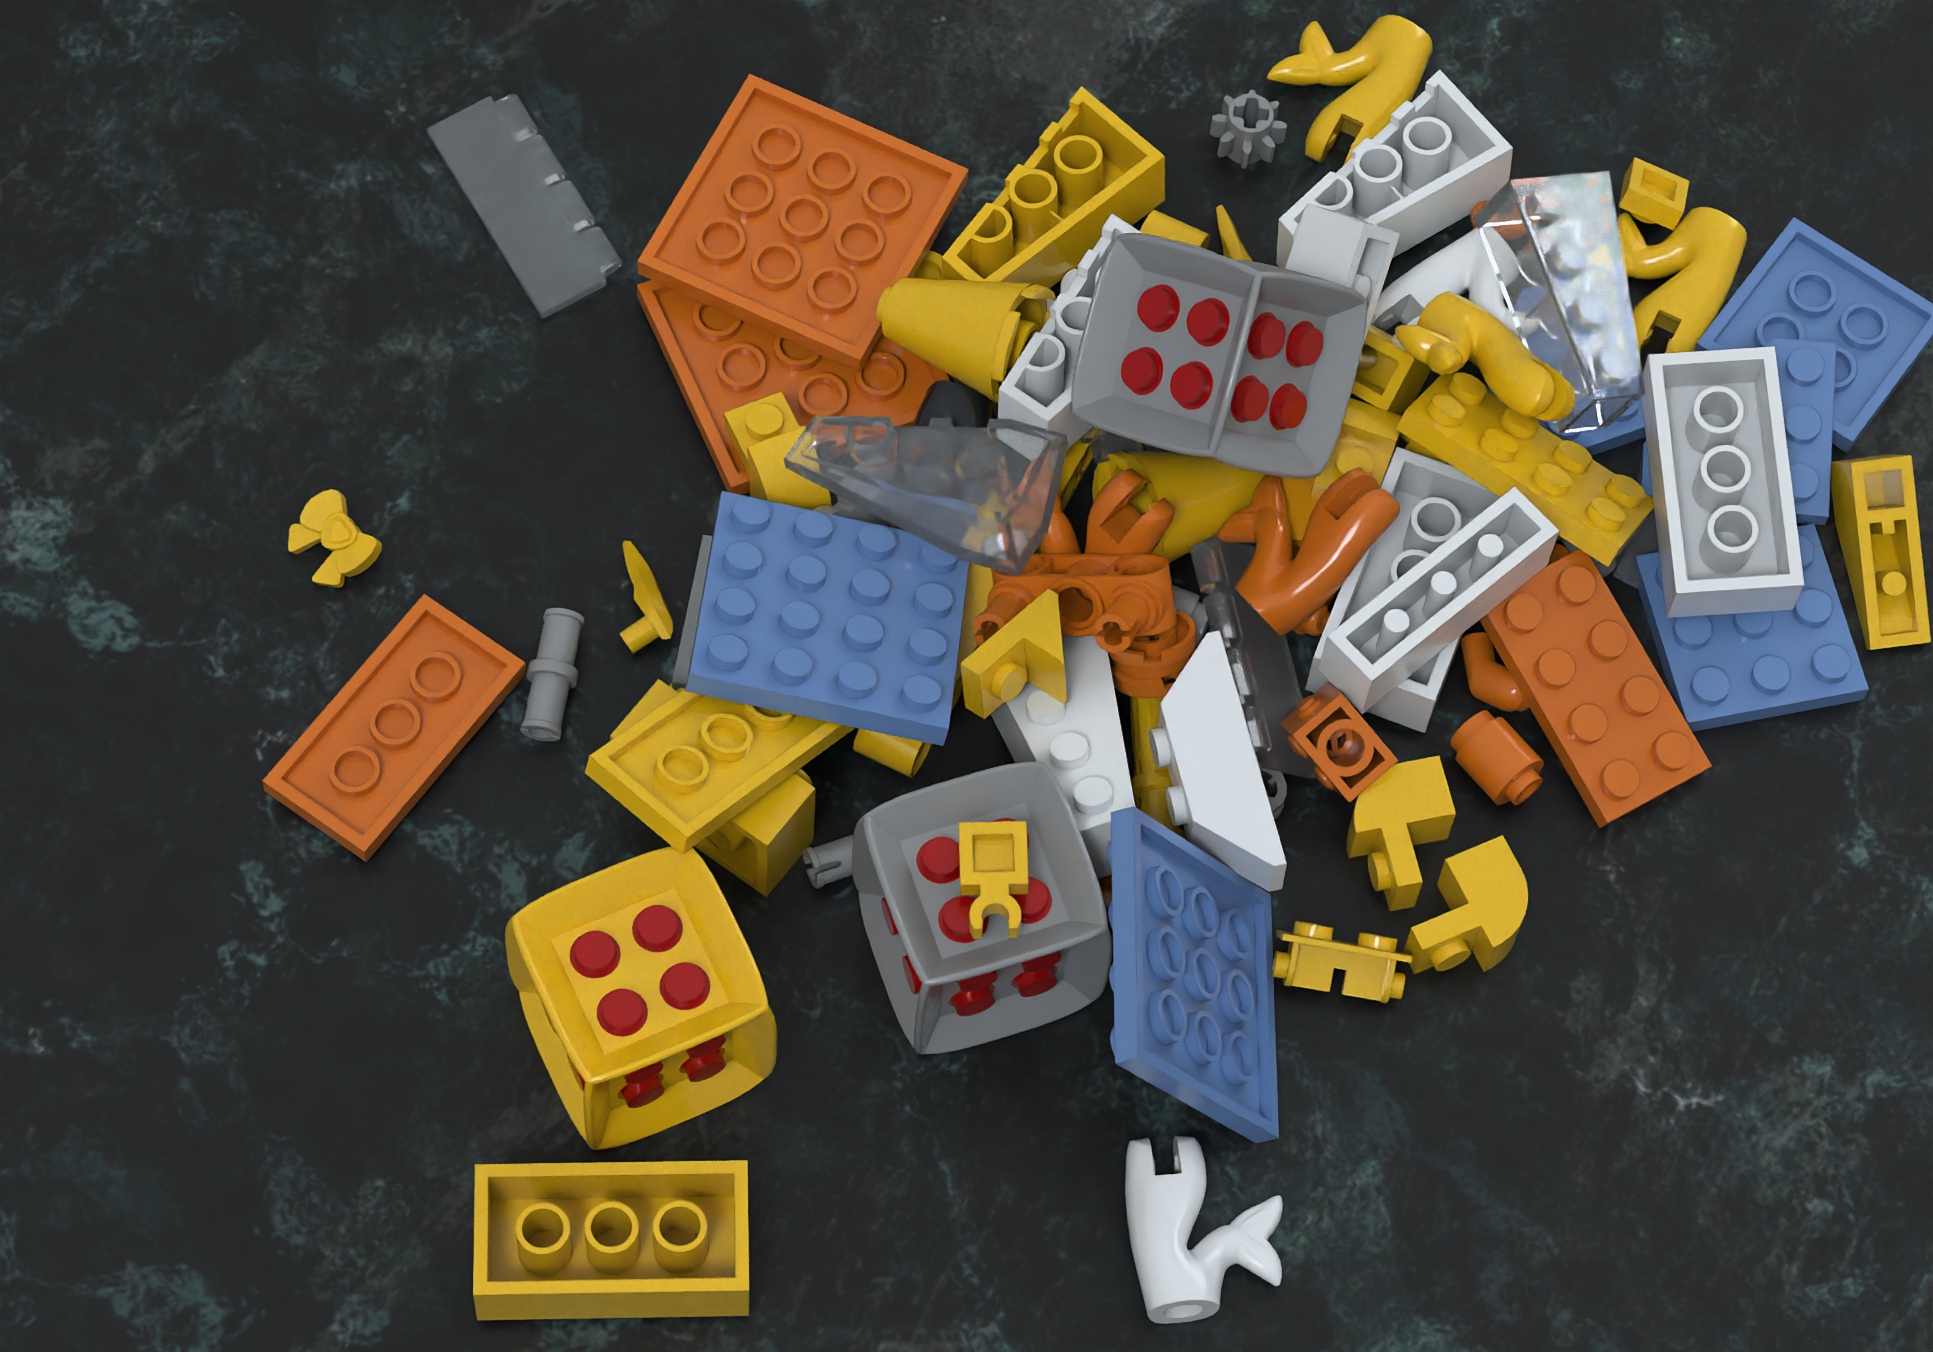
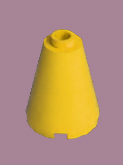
(965, 325)
(1196, 486)

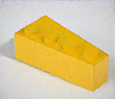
(1061, 200)

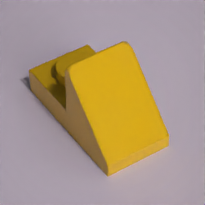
(1018, 653)

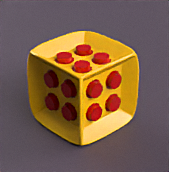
(641, 996)

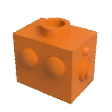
(1346, 764)

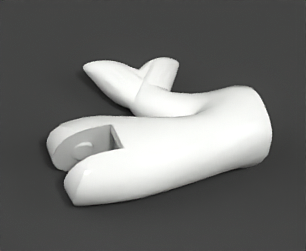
(1455, 268)
(1160, 1215)

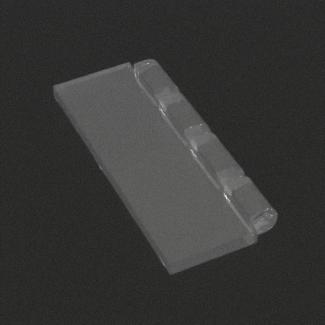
(508, 183)
(1256, 655)

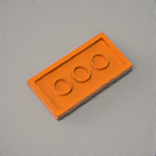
(1593, 689)
(394, 727)

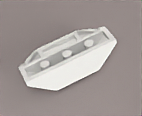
(1216, 770)

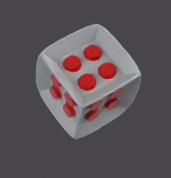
(1218, 356)
(941, 980)

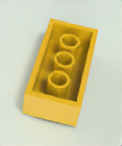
(611, 1240)

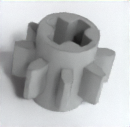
(1248, 129)

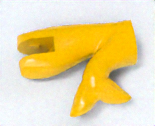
(1384, 66)
(1706, 255)
(1459, 331)

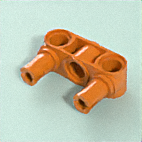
(1127, 593)

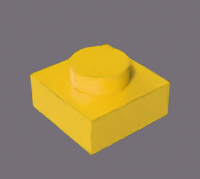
(1653, 194)

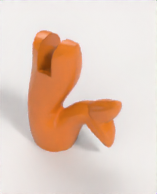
(1112, 523)
(1336, 538)

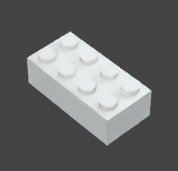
(1721, 482)
(1433, 507)

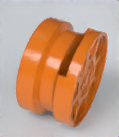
(1154, 659)

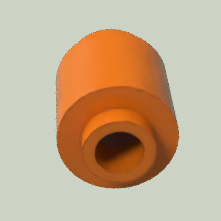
(1497, 758)

